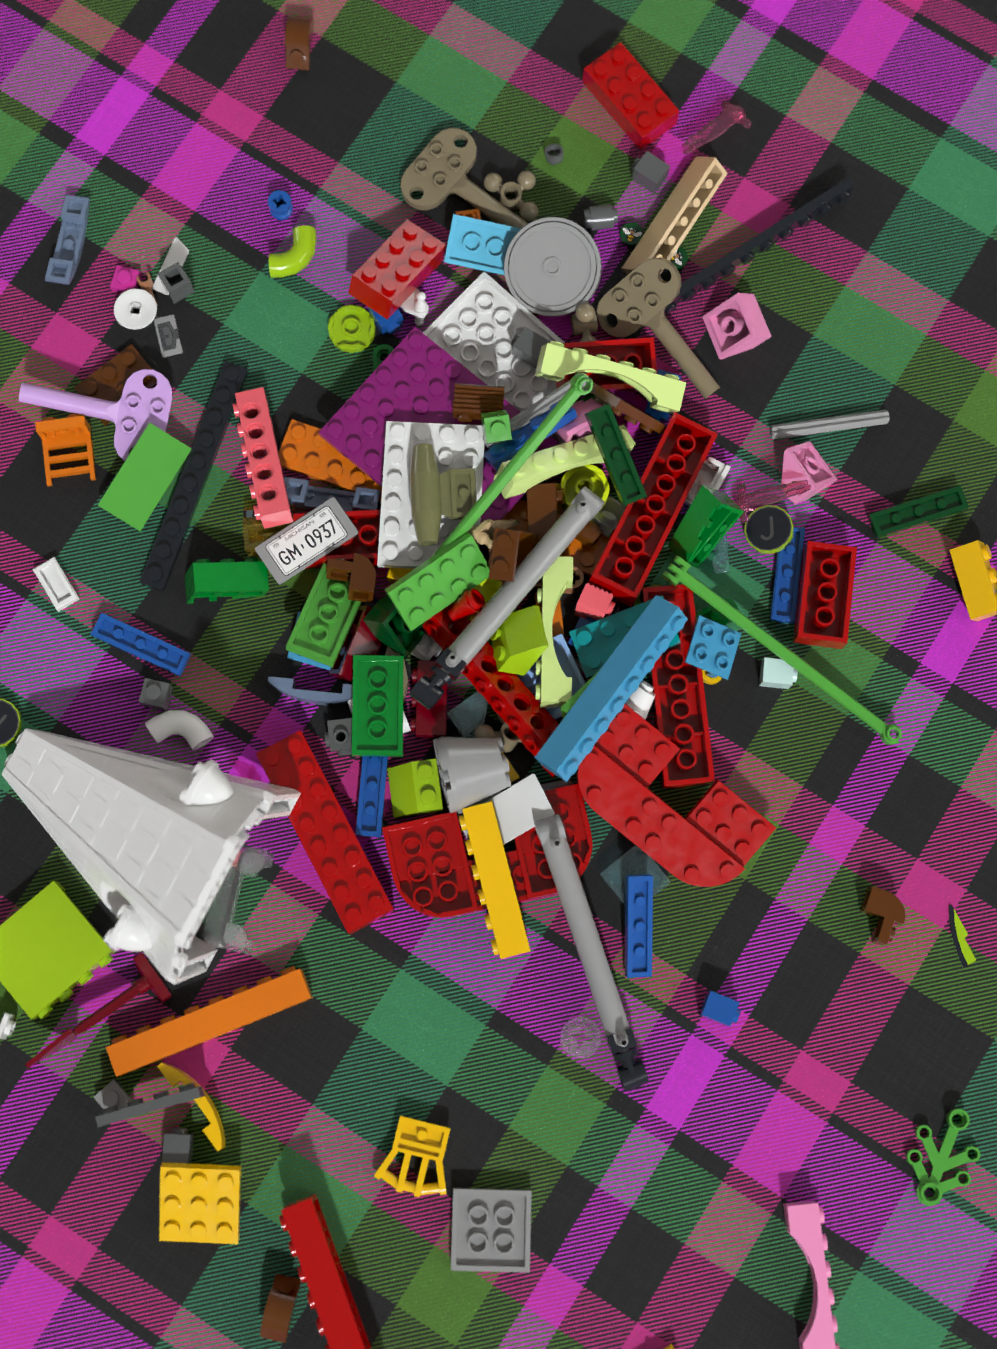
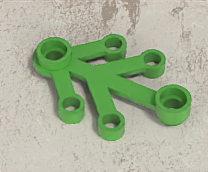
(940, 1160)

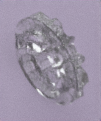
(570, 1044)

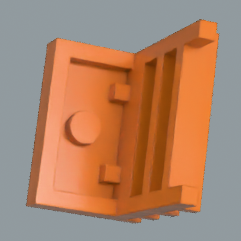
(63, 434)

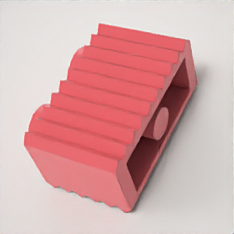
(594, 603)

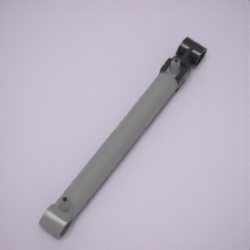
(506, 599)
(591, 952)

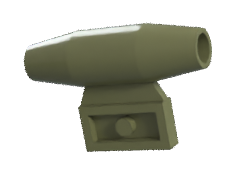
(437, 494)

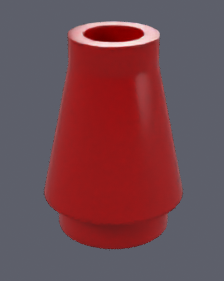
(468, 604)

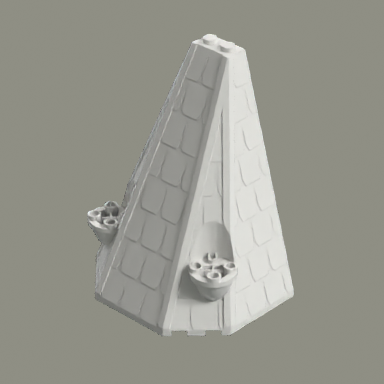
(144, 835)

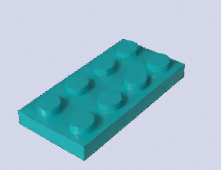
(600, 639)

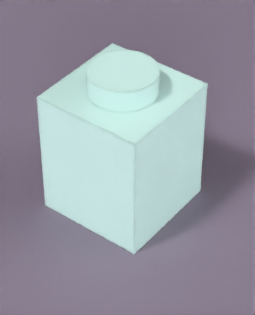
(776, 674)

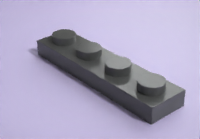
(139, 1107)

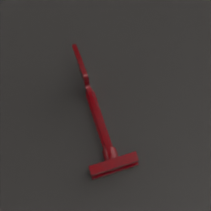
(148, 980)

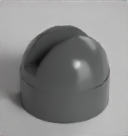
(557, 150)

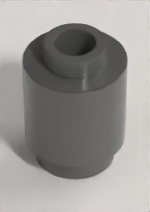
(600, 217)

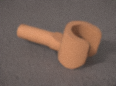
(147, 285)

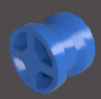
(283, 210)

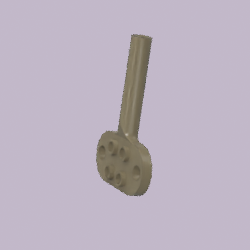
(443, 172)
(641, 302)

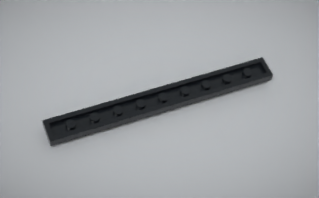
(762, 242)
(193, 477)

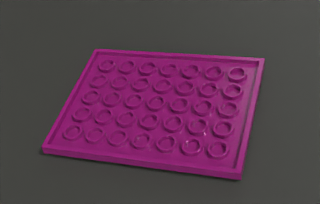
(409, 386)

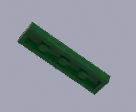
(615, 455)
(918, 512)

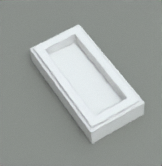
(56, 584)

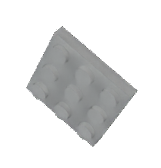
(491, 1230)

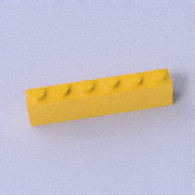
(495, 879)

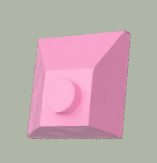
(805, 463)

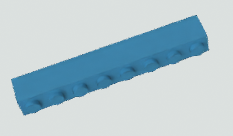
(611, 688)

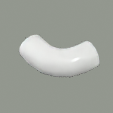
(180, 723)

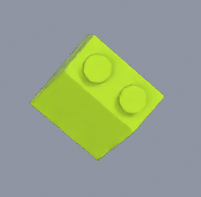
(519, 641)
(415, 788)

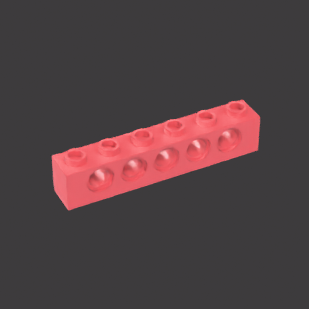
(274, 511)

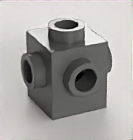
(336, 729)

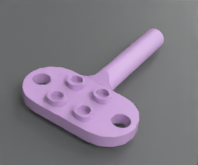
(129, 414)

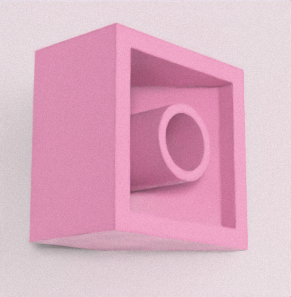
(736, 325)
(579, 426)

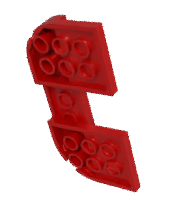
(699, 849)
(438, 880)

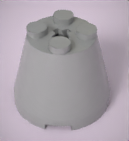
(470, 769)

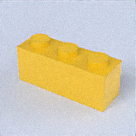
(976, 579)

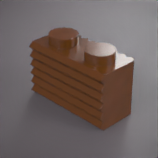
(474, 399)

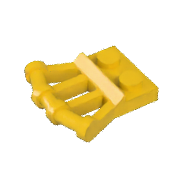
(420, 1140)

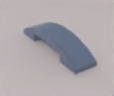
(70, 240)
(311, 497)
(287, 687)

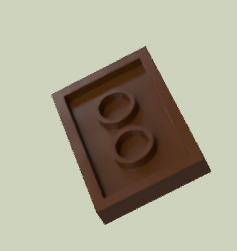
(110, 379)
(631, 412)

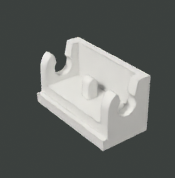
(711, 475)

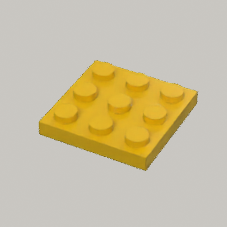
(200, 1203)

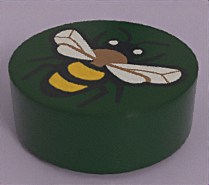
(631, 234)
(679, 258)

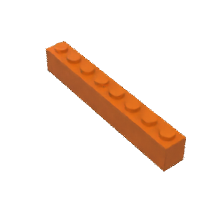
(208, 1022)

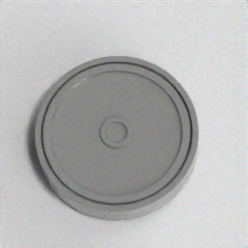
(552, 266)

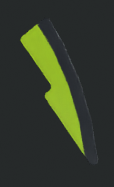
(958, 936)

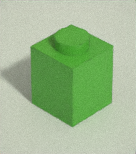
(496, 426)

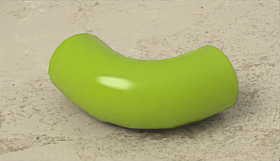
(297, 256)

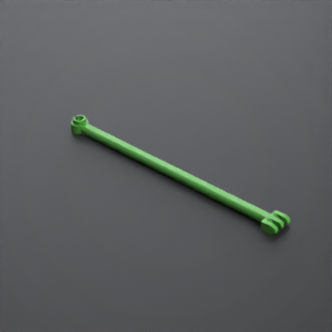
(520, 457)
(780, 650)

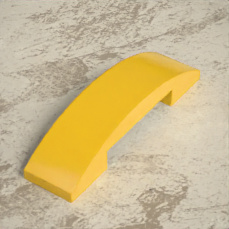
(213, 1131)

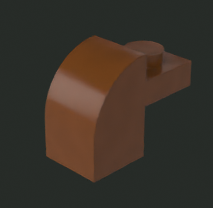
(298, 41)
(359, 573)
(888, 910)
(280, 1308)

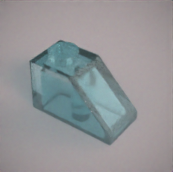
(469, 715)

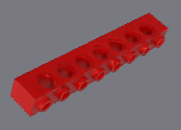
(500, 689)

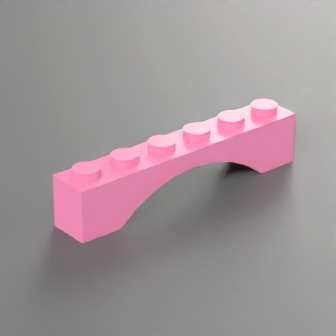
(804, 1225)

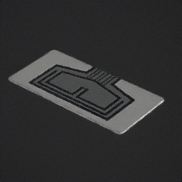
(168, 336)

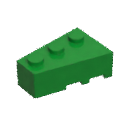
(704, 525)
(226, 579)

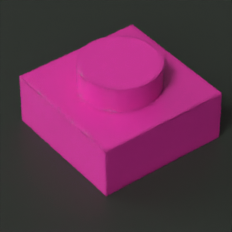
(124, 279)

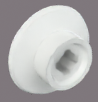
(128, 302)

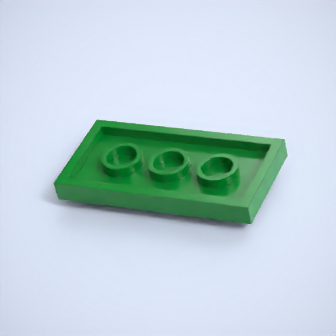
(377, 706)

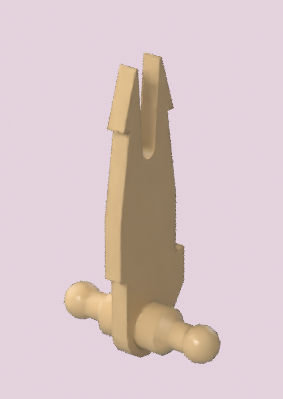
(485, 531)

